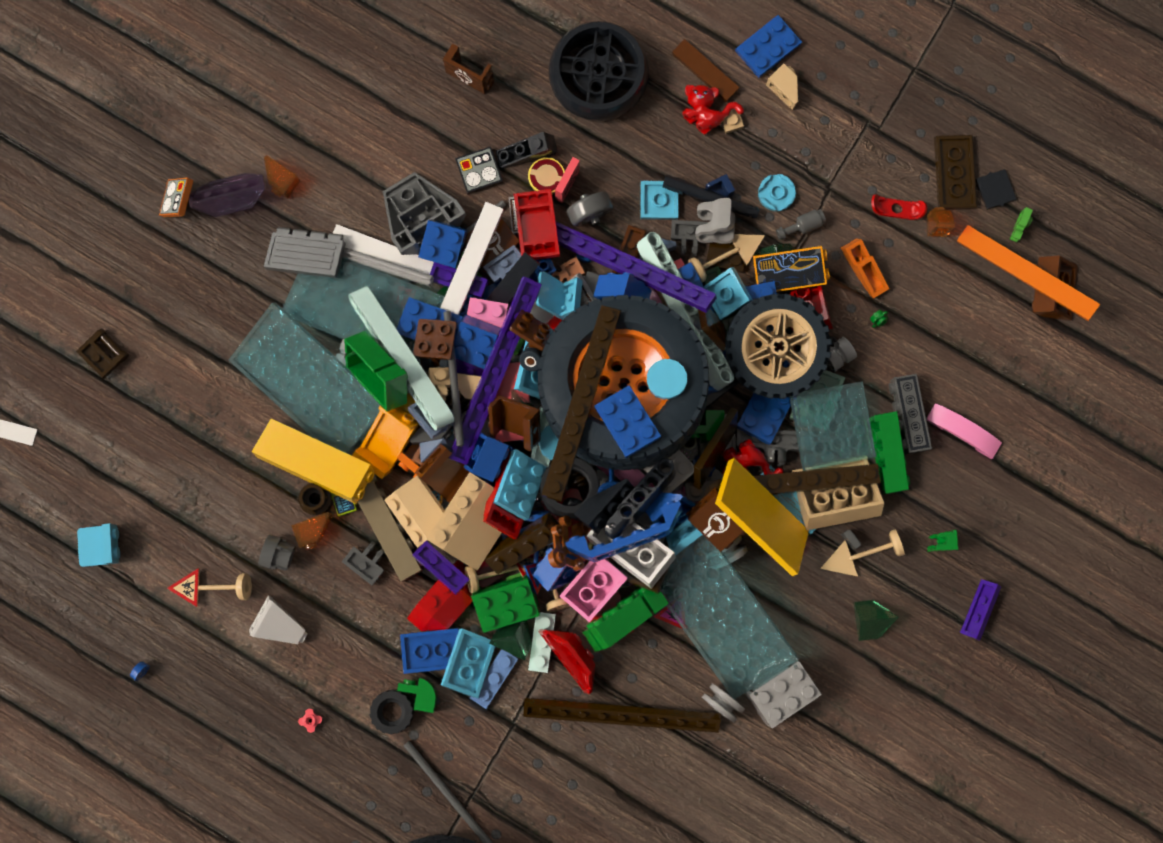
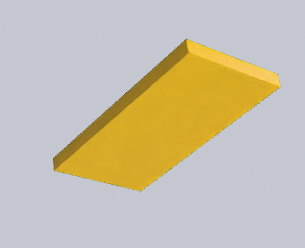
(762, 517)

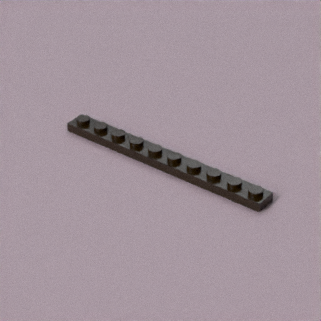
(581, 403)
(801, 481)
(621, 715)

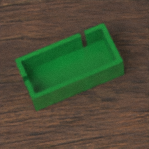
(376, 371)
(623, 618)

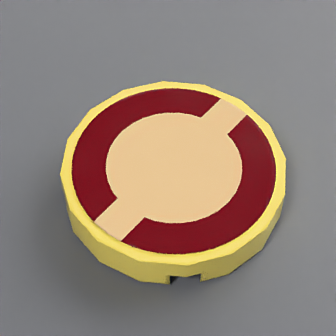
(545, 174)

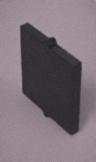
(995, 189)

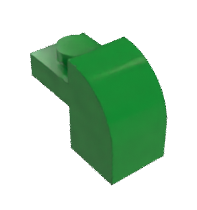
(709, 424)
(425, 693)

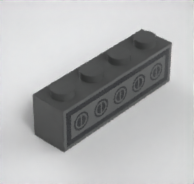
(910, 413)

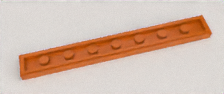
(1028, 273)

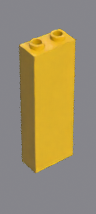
(314, 461)

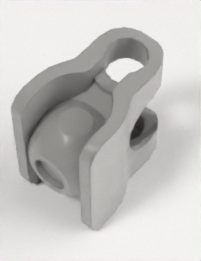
(721, 224)

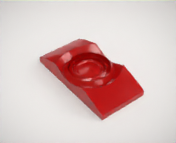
(537, 224)
(499, 517)

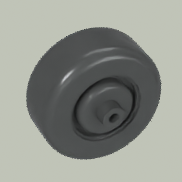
(590, 209)

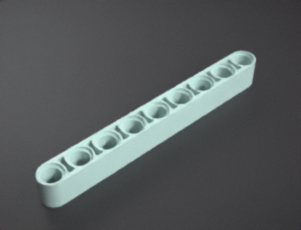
(655, 253)
(388, 337)

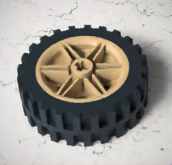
(808, 332)

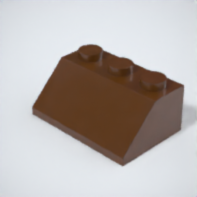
(1062, 270)

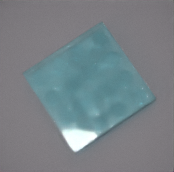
(832, 426)

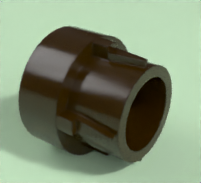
(314, 509)

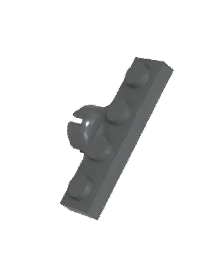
(782, 443)

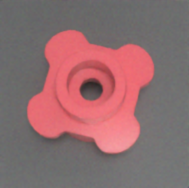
(304, 721)

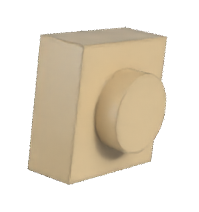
(732, 122)

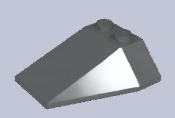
(410, 207)

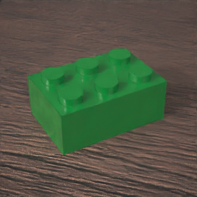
(505, 603)

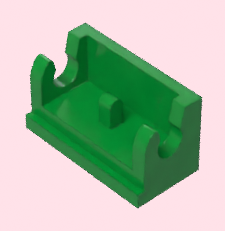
(946, 541)

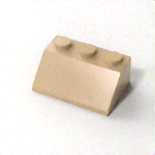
(415, 509)

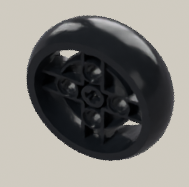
(565, 66)

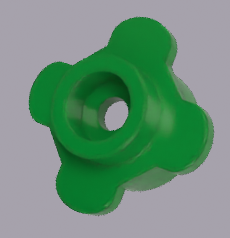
(879, 318)

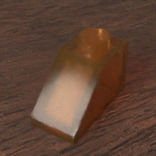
(279, 178)
(939, 222)
(311, 530)

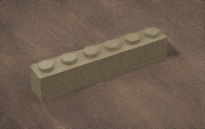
(389, 532)

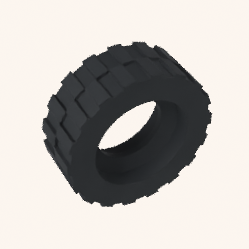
(377, 716)

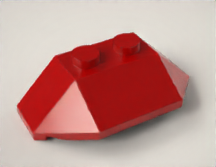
(440, 606)
(573, 656)

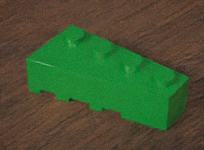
(889, 453)

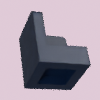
(722, 186)

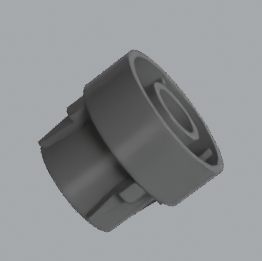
(276, 553)

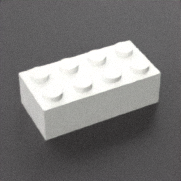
(644, 562)

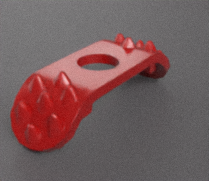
(910, 210)

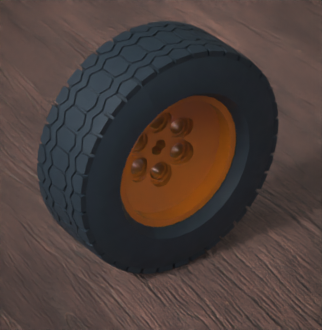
(642, 337)

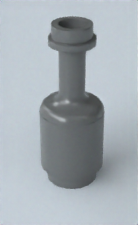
(804, 223)

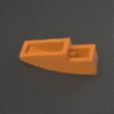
(865, 267)

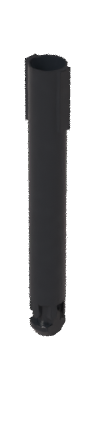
(682, 187)

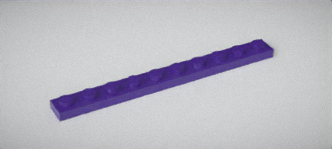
(642, 271)
(494, 371)

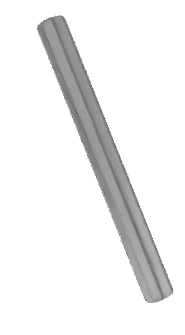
(388, 267)

